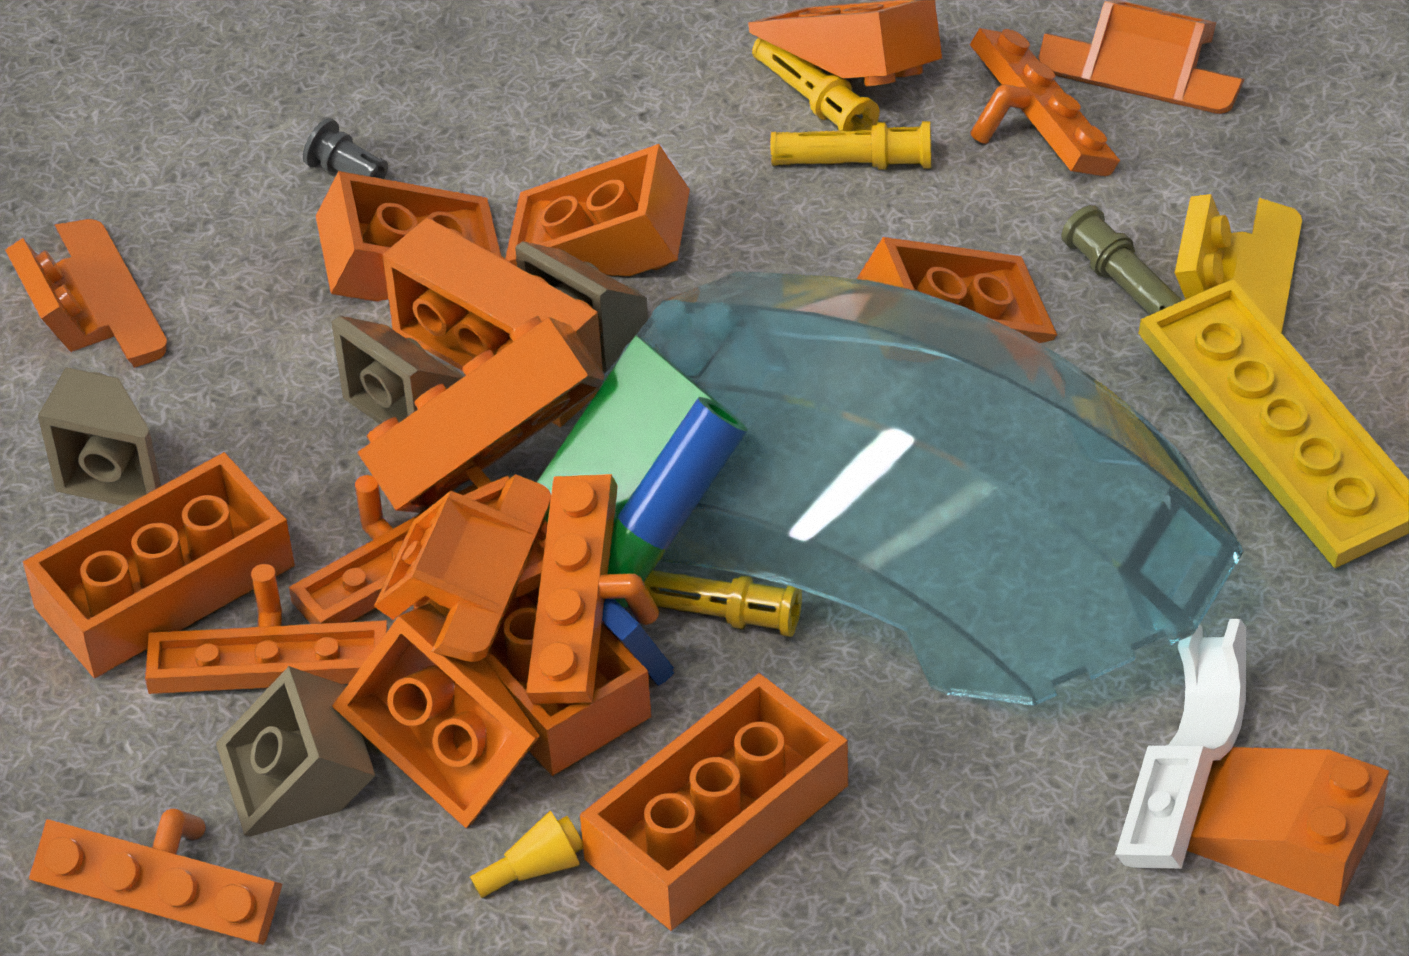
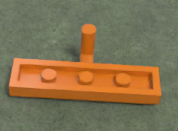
(1032, 88)
(354, 581)
(575, 589)
(258, 654)
(157, 877)

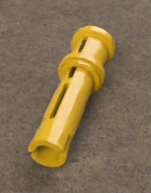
(827, 95)
(877, 146)
(741, 601)

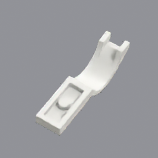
(1176, 774)

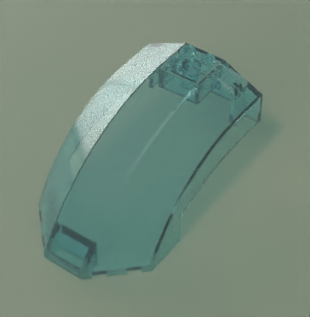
(941, 481)

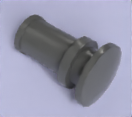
(339, 153)

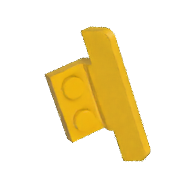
(1257, 261)

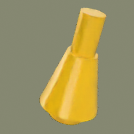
(540, 851)

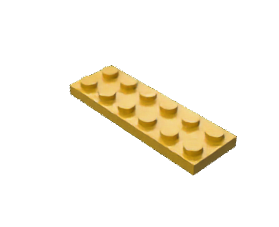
(1282, 421)

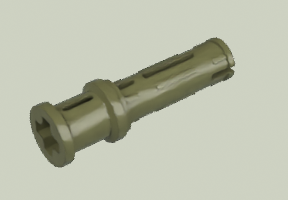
(1113, 256)

